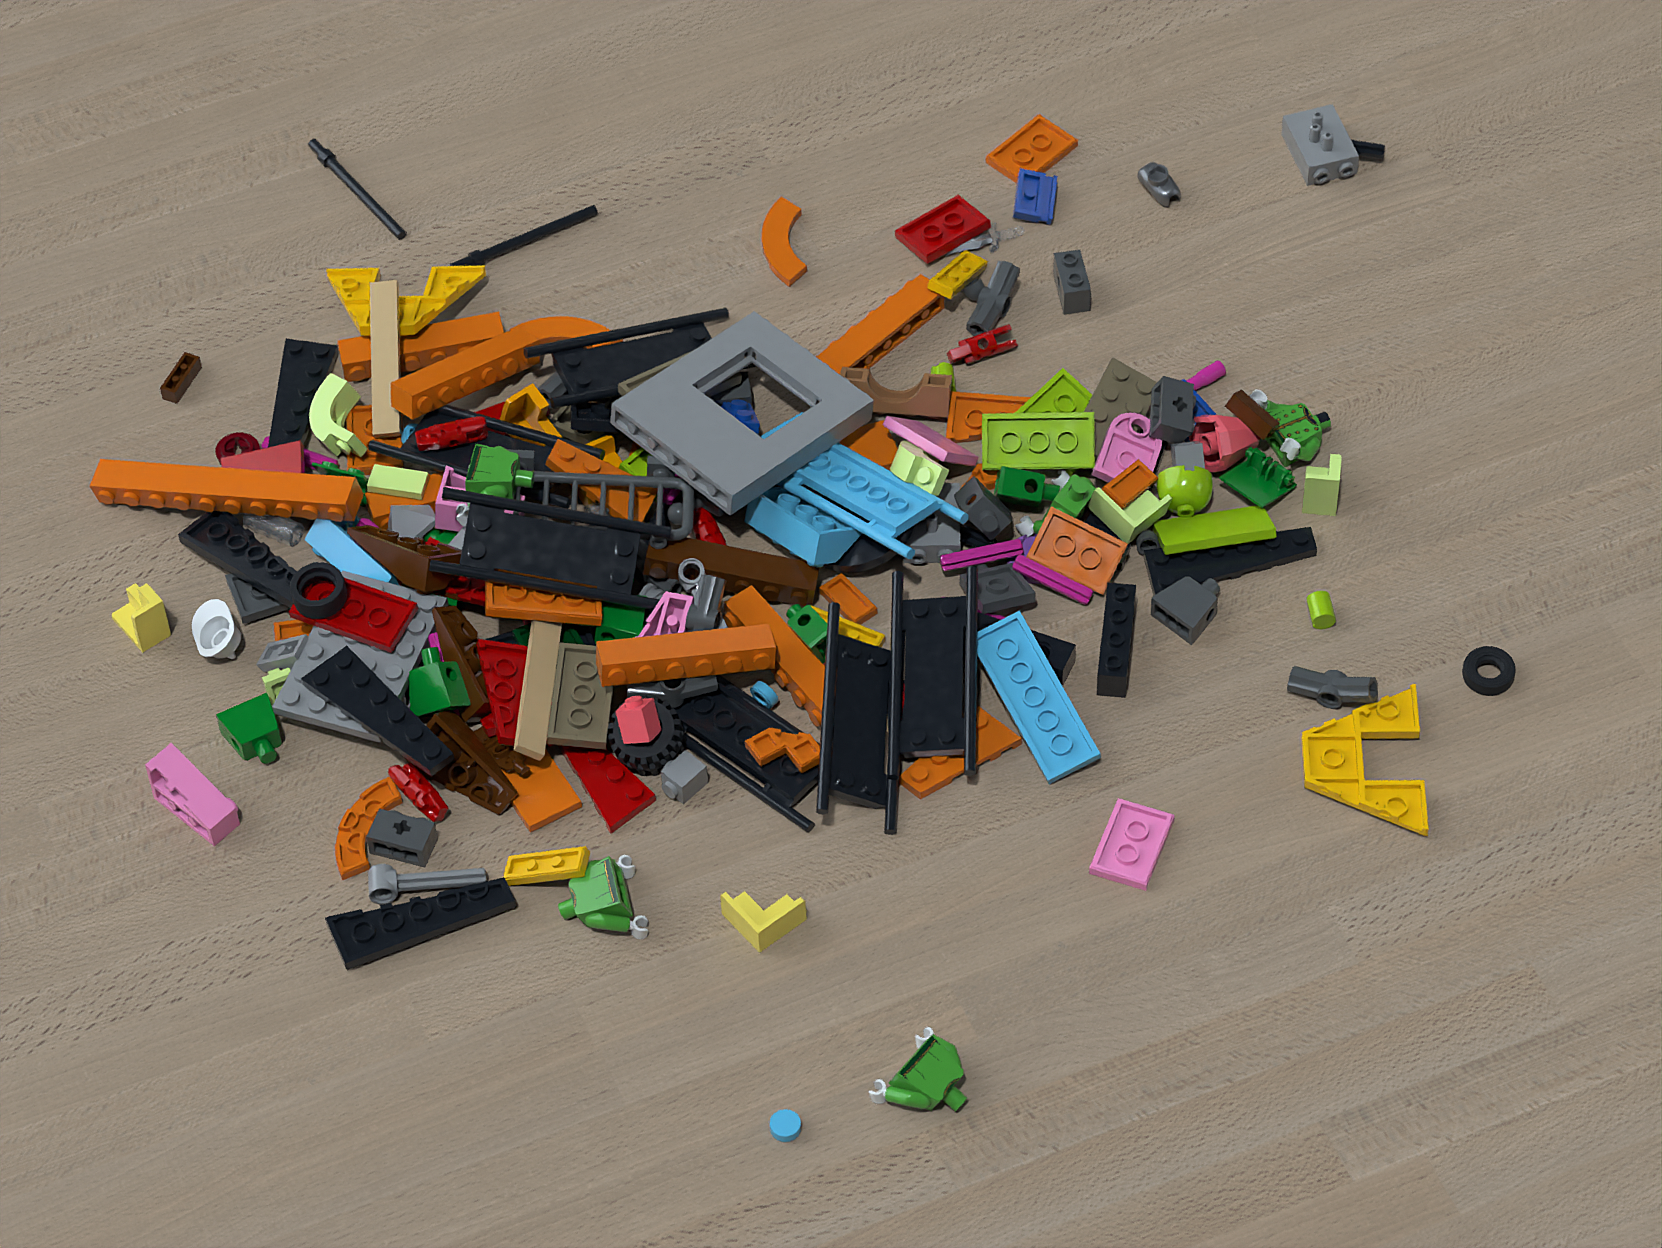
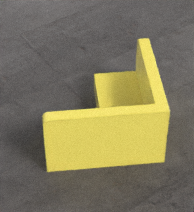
(143, 618)
(763, 926)

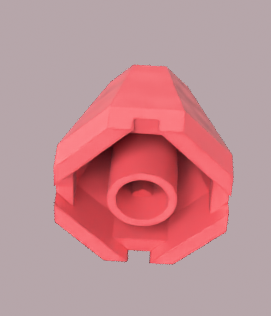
(1223, 440)

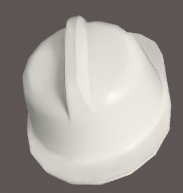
(215, 630)

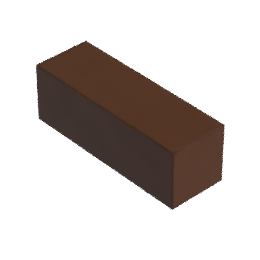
(181, 377)
(1252, 414)

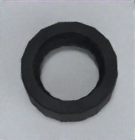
(318, 608)

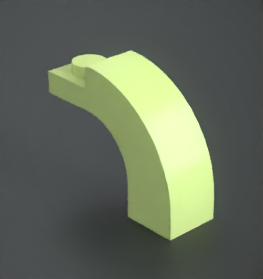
(328, 415)
(919, 468)

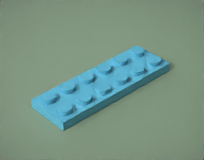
(1035, 698)

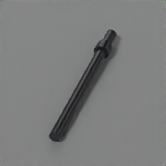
(329, 159)
(478, 257)

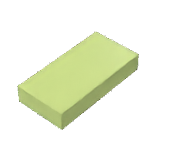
(398, 481)

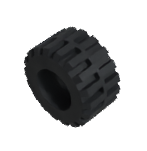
(656, 755)

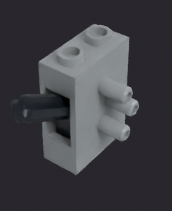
(1323, 145)
(942, 534)

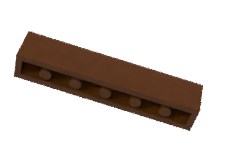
(771, 575)

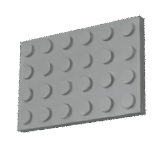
(392, 668)

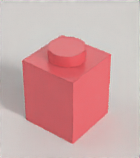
(638, 720)

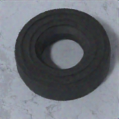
(1493, 656)

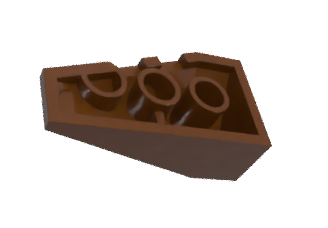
(407, 557)
(458, 644)
(474, 769)

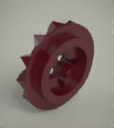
(227, 445)

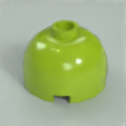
(1188, 488)

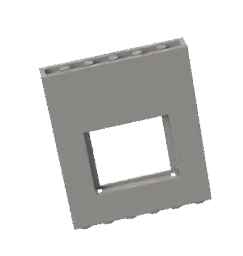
(714, 447)

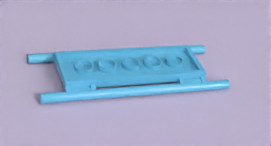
(869, 492)

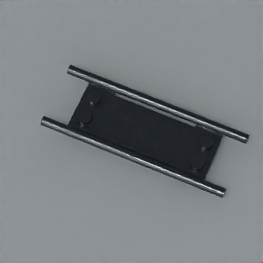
(598, 370)
(461, 455)
(550, 553)
(933, 676)
(724, 723)
(855, 724)

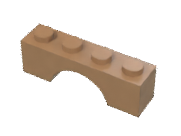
(926, 398)

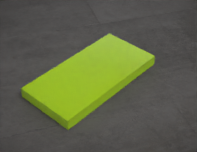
(1038, 440)
(1214, 529)

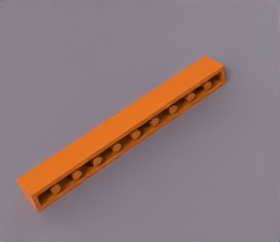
(227, 490)

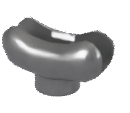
(1159, 182)

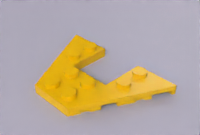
(415, 312)
(1336, 768)

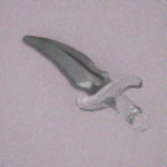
(992, 237)

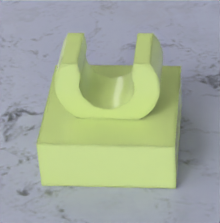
(274, 682)

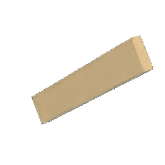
(384, 356)
(537, 688)

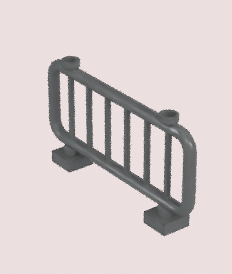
(657, 476)

